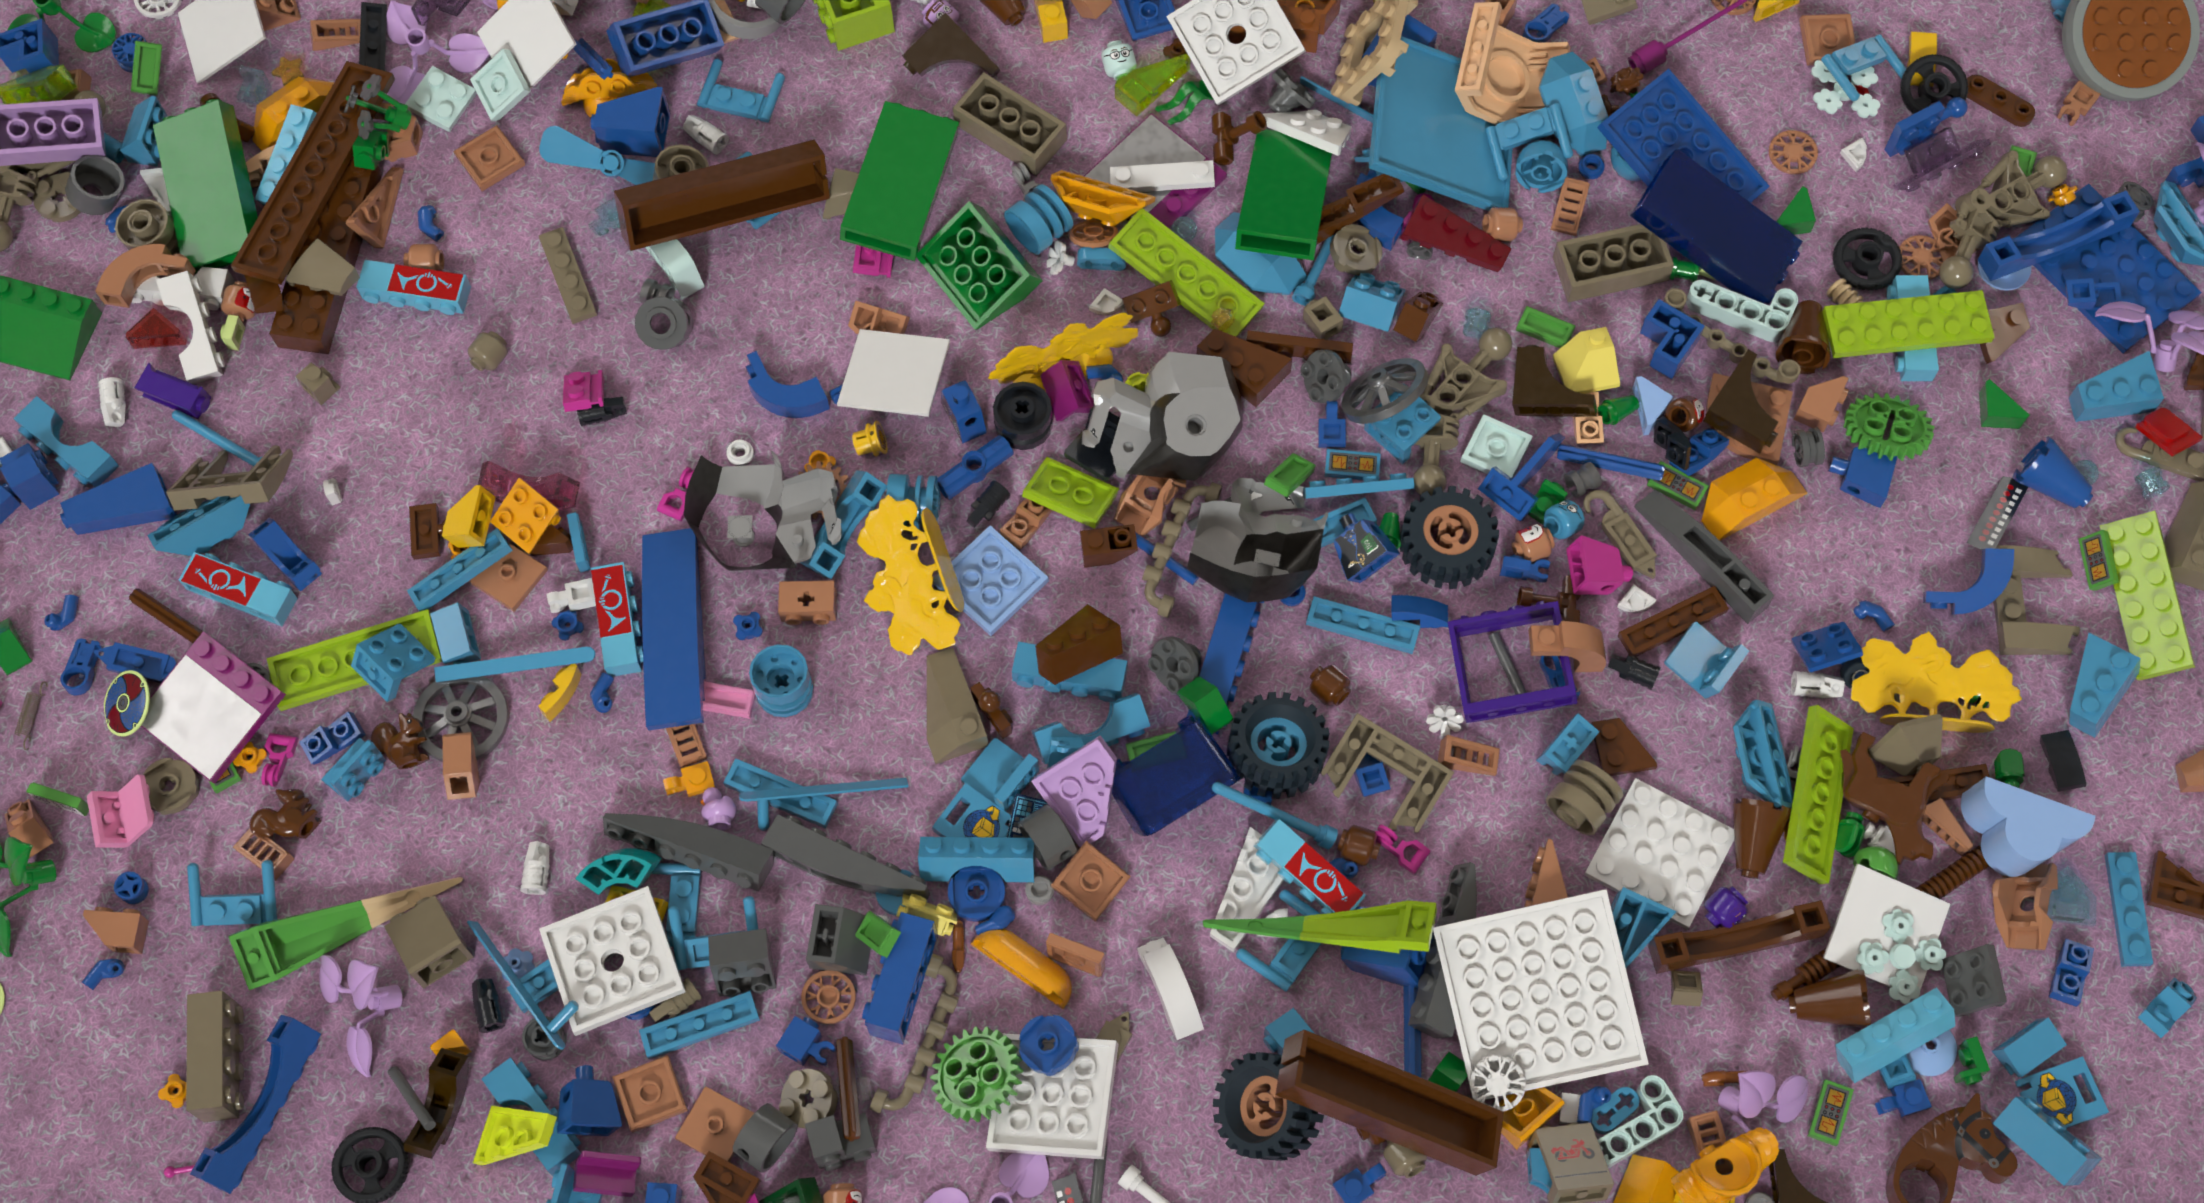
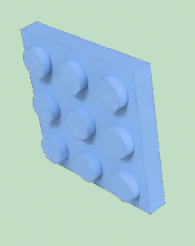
(994, 580)

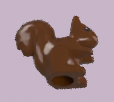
(403, 746)
(289, 820)

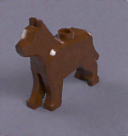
(1891, 801)

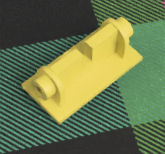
(940, 914)

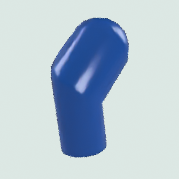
(425, 222)
(599, 693)

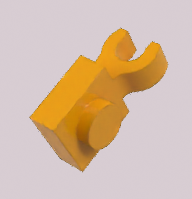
(694, 780)

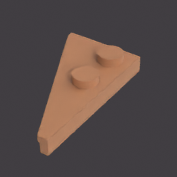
(374, 214)

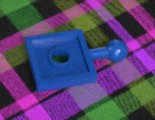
(1922, 125)

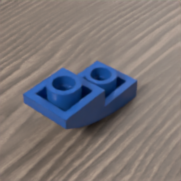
(1704, 449)
(1430, 612)
(330, 740)
(2070, 972)

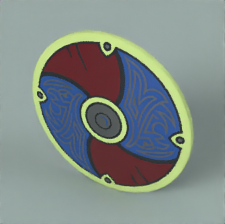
(126, 703)

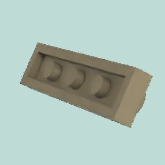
(567, 275)

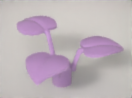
(465, 52)
(2167, 351)
(360, 982)
(1756, 1091)
(1020, 1172)

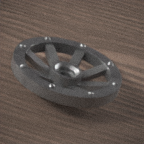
(1379, 385)
(466, 718)

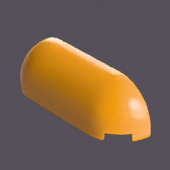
(1026, 964)

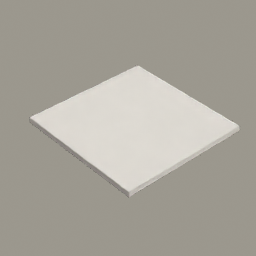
(219, 33)
(531, 33)
(893, 372)
(1861, 915)

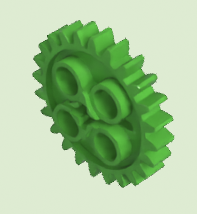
(1909, 432)
(976, 1074)

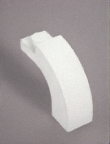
(1171, 987)

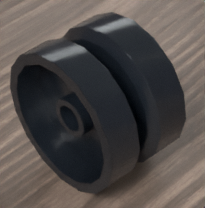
(1023, 415)

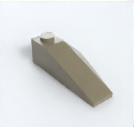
(952, 716)

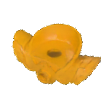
(595, 90)
(1749, 1157)

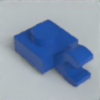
(1331, 430)
(1519, 568)
(1907, 1098)
(1356, 1187)

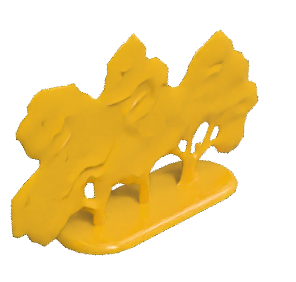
(1075, 343)
(907, 583)
(1929, 678)

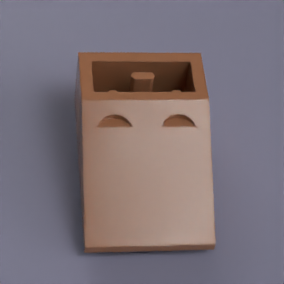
(1548, 881)

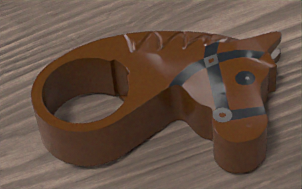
(1953, 1140)

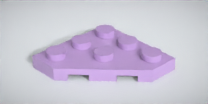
(1081, 789)

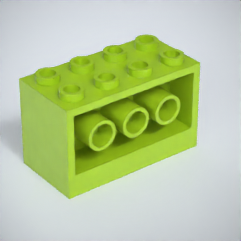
(855, 20)

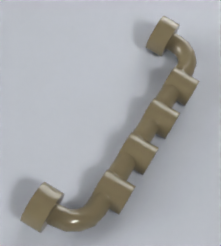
(1787, 371)
(1163, 551)
(925, 1055)

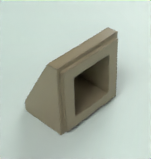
(1686, 988)

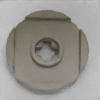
(46, 193)
(1350, 261)
(184, 791)
(794, 1093)

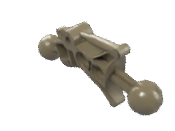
(17, 188)
(2007, 205)
(1467, 398)

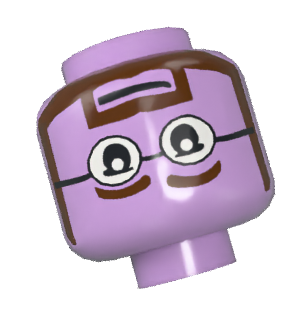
(936, 9)

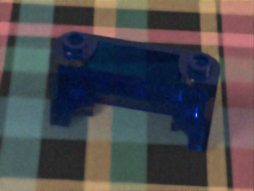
(1171, 777)

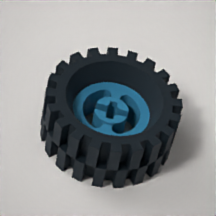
(1287, 725)

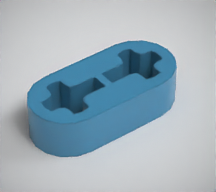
(1099, 259)
(1619, 1115)

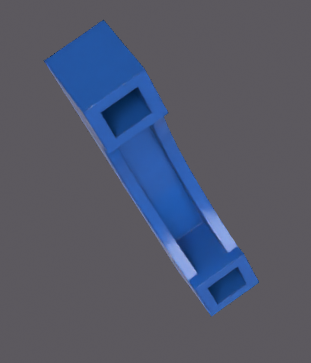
(2017, 253)
(290, 1047)

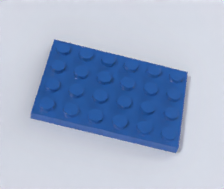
(1670, 119)
(2125, 258)

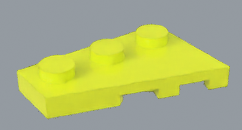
(512, 1133)

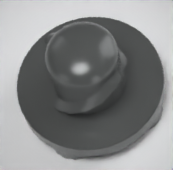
(1289, 94)
(1325, 376)
(1174, 662)

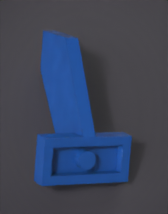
(1510, 492)

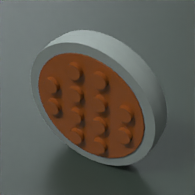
(2130, 45)

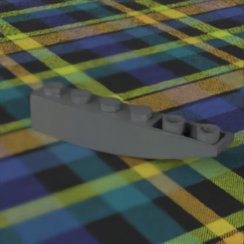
(1707, 556)
(695, 846)
(837, 861)
(1432, 1007)

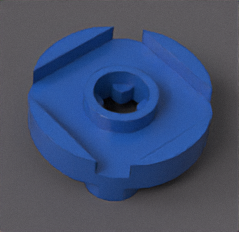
(964, 882)
(1053, 1060)

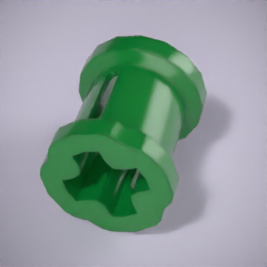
(1684, 270)

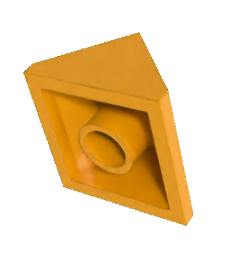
(1531, 1113)
(1646, 1182)

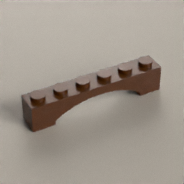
(1700, 947)

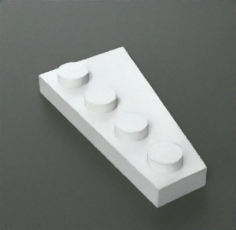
(1247, 891)

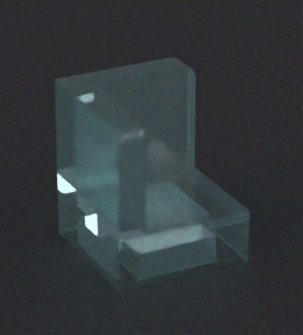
(254, 87)

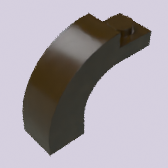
(444, 1099)

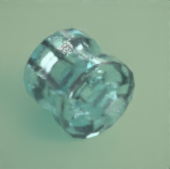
(1477, 322)
(2152, 482)

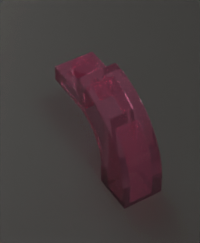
(556, 488)

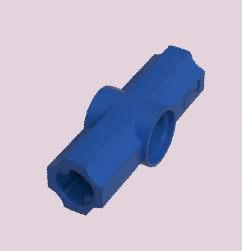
(986, 457)

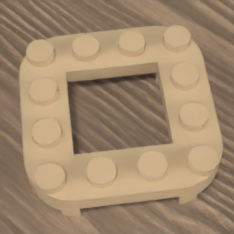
(1355, 73)

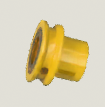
(870, 440)

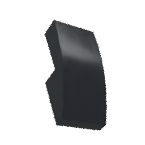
(1673, 441)
(2063, 760)

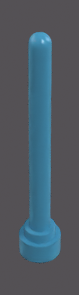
(1305, 292)
(215, 437)
(1323, 835)

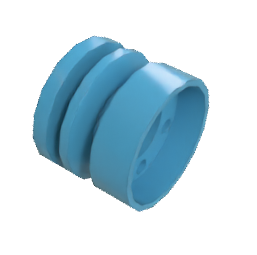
(1038, 219)
(924, 497)
(784, 667)

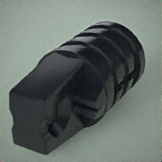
(612, 408)
(988, 503)
(1635, 670)
(487, 1006)

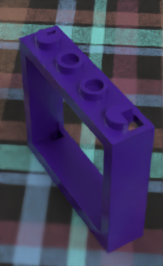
(1519, 703)

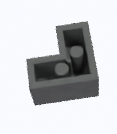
(832, 1149)

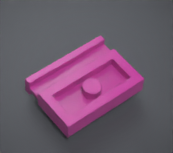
(872, 262)
(583, 390)

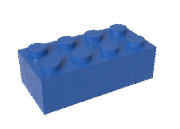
(665, 37)
(900, 979)

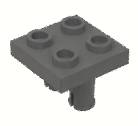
(1974, 980)

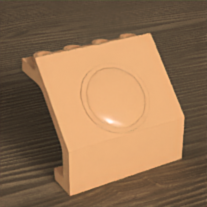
(1501, 68)

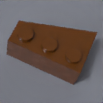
(1254, 367)
(1078, 645)

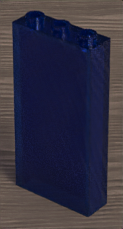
(1717, 228)

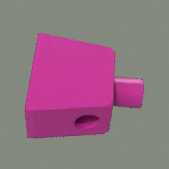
(1596, 567)

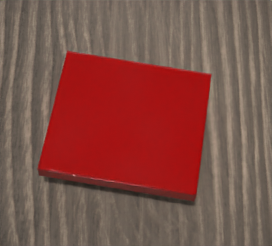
(2168, 431)

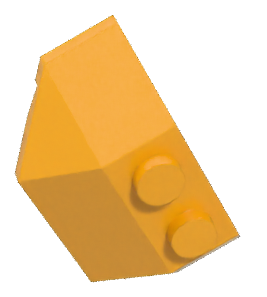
(273, 110)
(1098, 199)
(1748, 496)

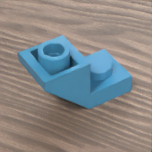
(2168, 1007)

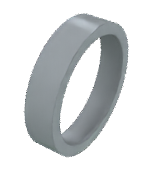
(743, 29)

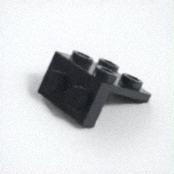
(1098, 459)

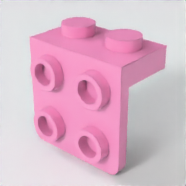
(121, 815)

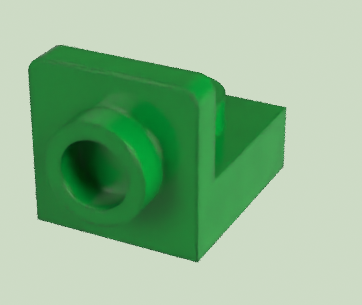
(1548, 495)
(1974, 1058)

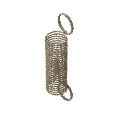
(25, 714)

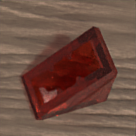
(154, 331)

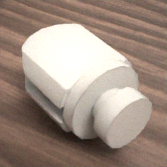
(1879, 837)

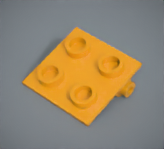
(525, 515)

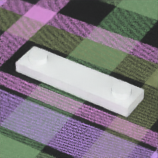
(1164, 176)

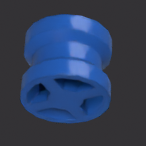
(126, 883)

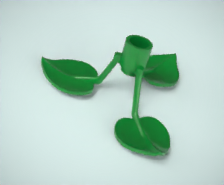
(93, 35)
(16, 860)

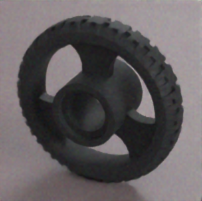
(1924, 67)
(1869, 249)
(346, 1156)

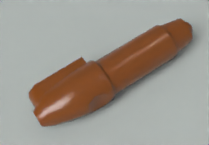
(958, 951)
(1719, 1078)

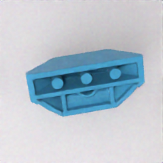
(1574, 87)
(2179, 225)
(1256, 270)
(201, 527)
(1762, 755)

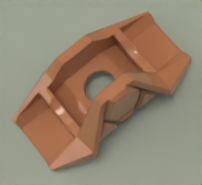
(1142, 512)
(2025, 928)

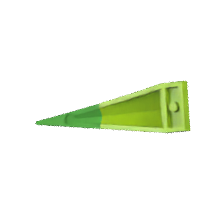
(1379, 928)

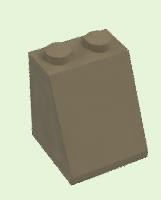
(428, 941)

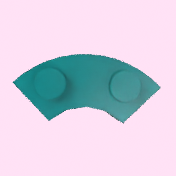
(619, 866)

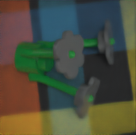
(397, 116)

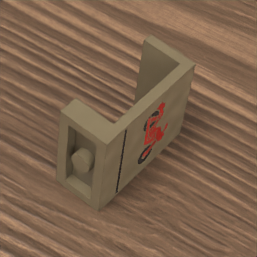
(1573, 1163)

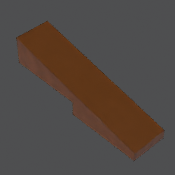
(1359, 202)

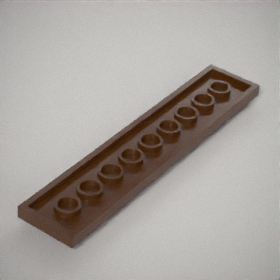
(308, 179)

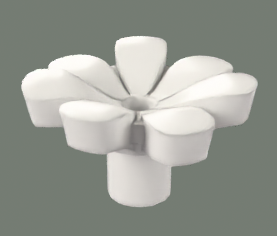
(1059, 258)
(1444, 720)

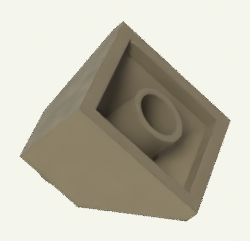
(1910, 745)

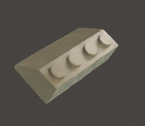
(2186, 540)

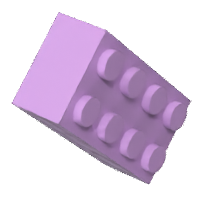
(50, 131)

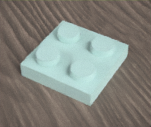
(500, 85)
(440, 99)
(1497, 446)

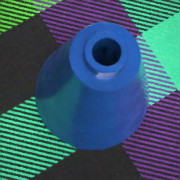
(2054, 475)

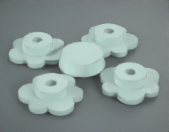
(1830, 100)
(1901, 956)

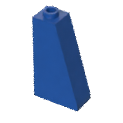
(119, 503)

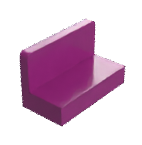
(1067, 389)
(606, 1173)

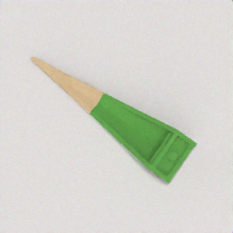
(288, 943)

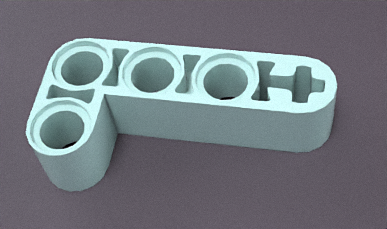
(678, 267)
(1740, 305)
(1650, 1119)

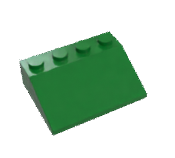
(978, 266)
(44, 327)

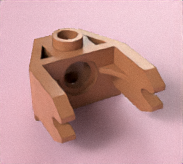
(404, 143)

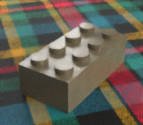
(1010, 123)
(1611, 262)
(214, 1056)

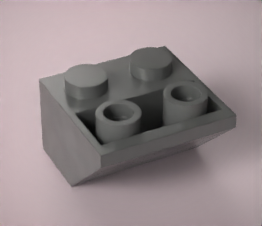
(834, 941)
(741, 962)

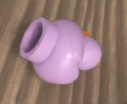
(717, 809)

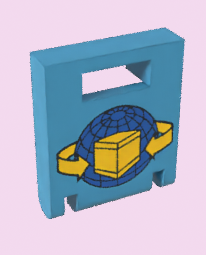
(979, 820)
(2060, 1095)

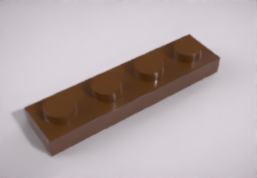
(1299, 346)
(1672, 622)
(1960, 781)

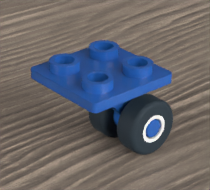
(1831, 647)

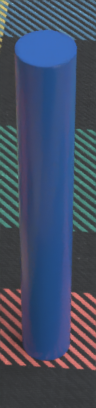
(1172, 564)

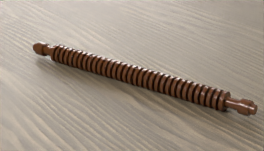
(1937, 886)

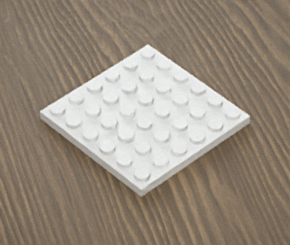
(1542, 991)

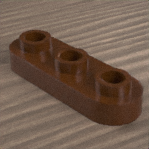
(2008, 108)

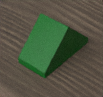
(1799, 214)
(1999, 409)
(12, 651)
(1207, 703)
(1449, 1073)

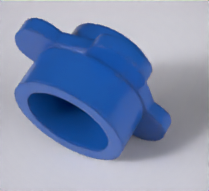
(567, 617)
(751, 632)

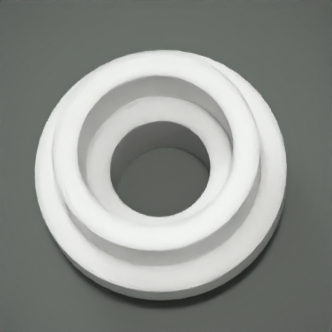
(740, 445)

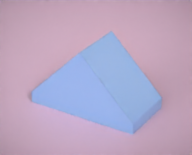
(1651, 401)

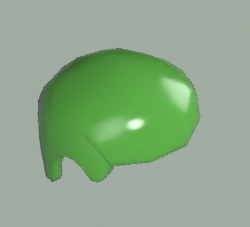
(1878, 859)

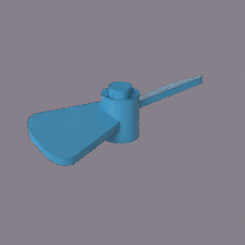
(567, 149)

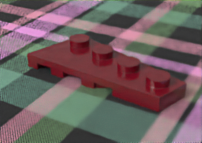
(1442, 229)

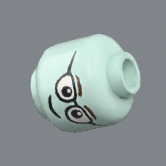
(1118, 59)

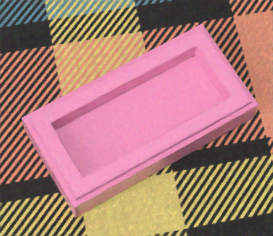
(728, 700)

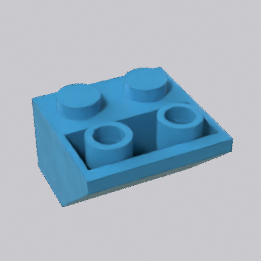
(140, 141)
(1371, 301)

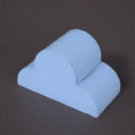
(2020, 826)

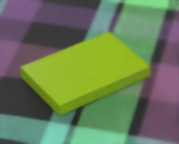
(1070, 492)

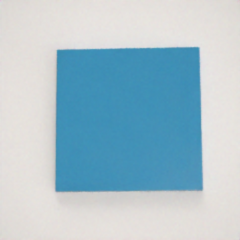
(1428, 135)

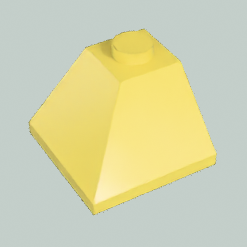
(1588, 362)

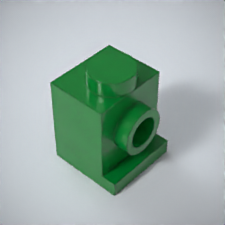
(372, 150)

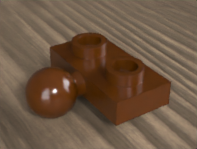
(1151, 303)
(425, 531)
(989, 703)

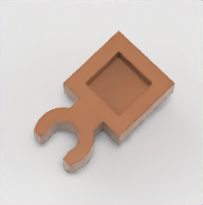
(2078, 102)

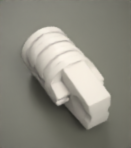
(706, 134)
(112, 401)
(1816, 685)
(536, 869)

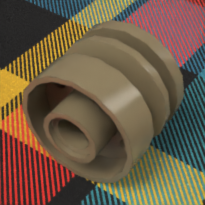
(678, 160)
(145, 224)
(1584, 797)

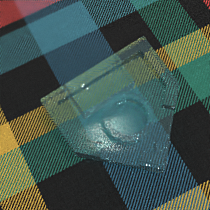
(607, 218)
(2072, 901)

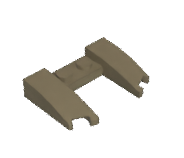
(206, 482)
(2014, 632)
(1426, 773)

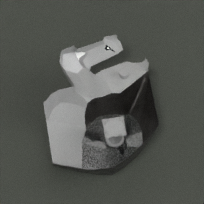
(1177, 423)
(787, 501)
(1255, 554)

